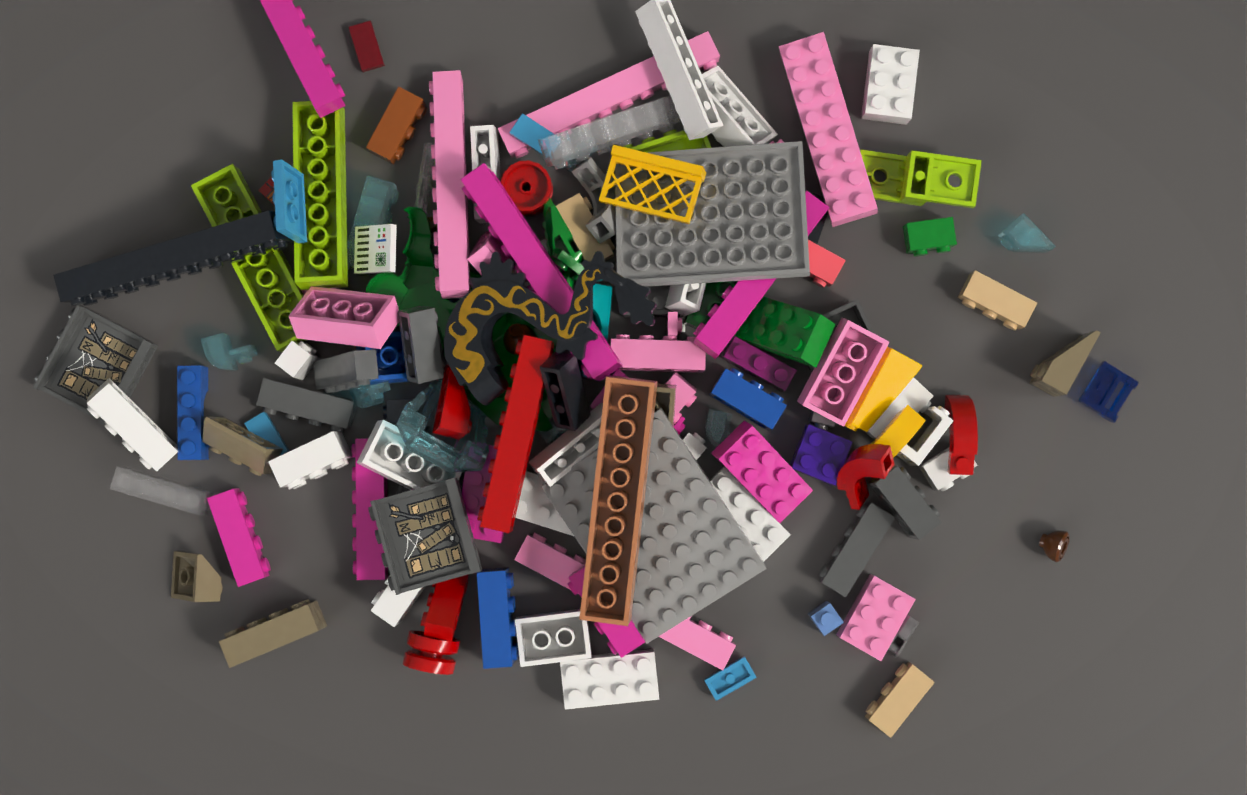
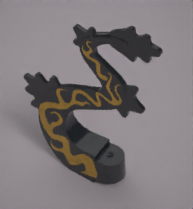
(499, 292)

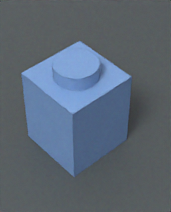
(825, 618)

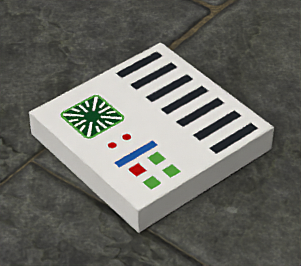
(375, 249)

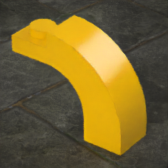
(900, 430)

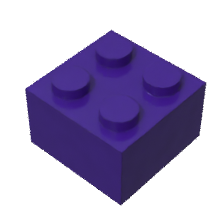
(820, 454)

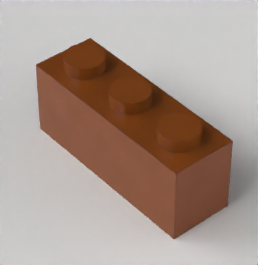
(396, 126)

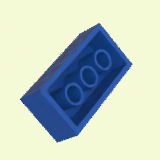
(496, 617)

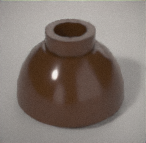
(516, 332)
(1055, 544)

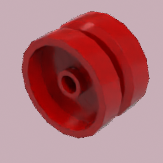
(531, 175)
(430, 653)

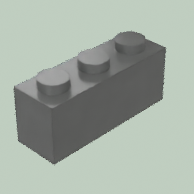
(421, 344)

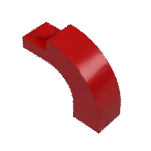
(962, 434)
(865, 461)

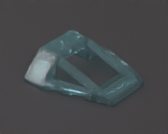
(463, 456)

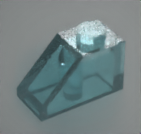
(1025, 236)

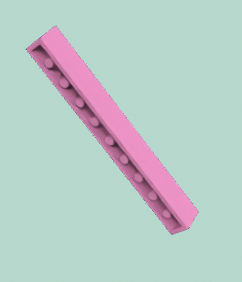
(607, 95)
(449, 169)
(687, 635)

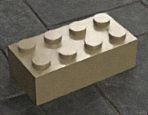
(271, 634)

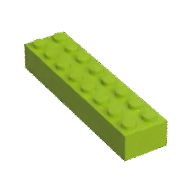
(321, 157)
(264, 277)

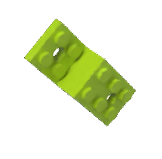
(923, 178)

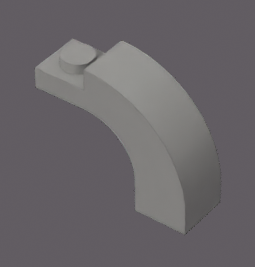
(604, 216)

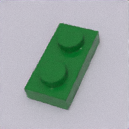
(565, 261)

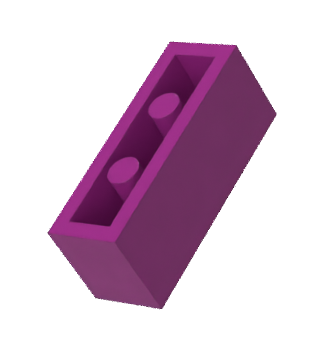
(759, 364)

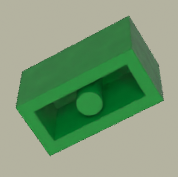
(929, 235)

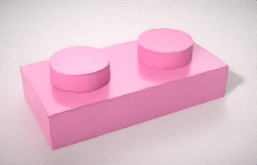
(674, 324)

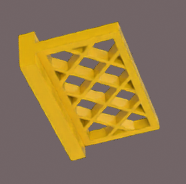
(657, 164)

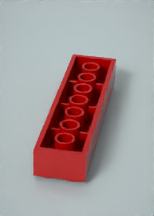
(516, 436)

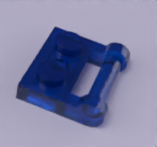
(1102, 387)

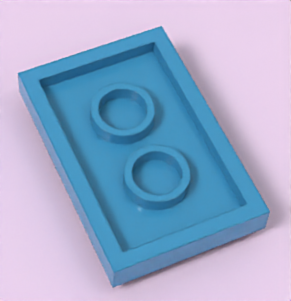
(289, 201)

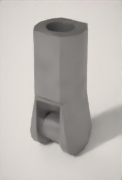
(905, 632)

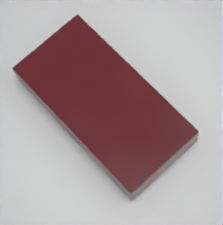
(366, 46)

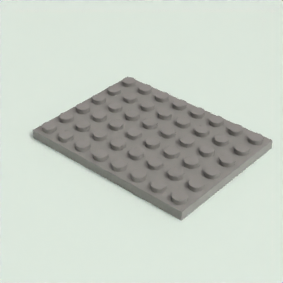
(742, 226)
(688, 536)

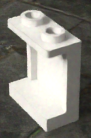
(940, 423)

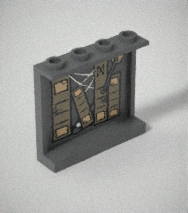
(88, 355)
(425, 536)

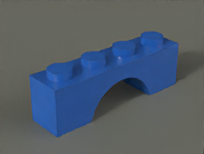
(191, 393)

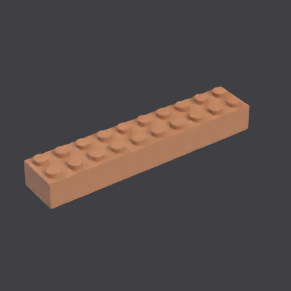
(618, 500)

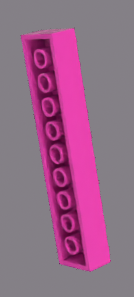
(531, 257)

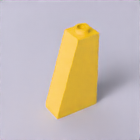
(883, 387)

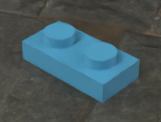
(730, 678)

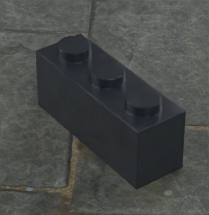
(565, 391)

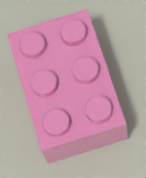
(875, 617)

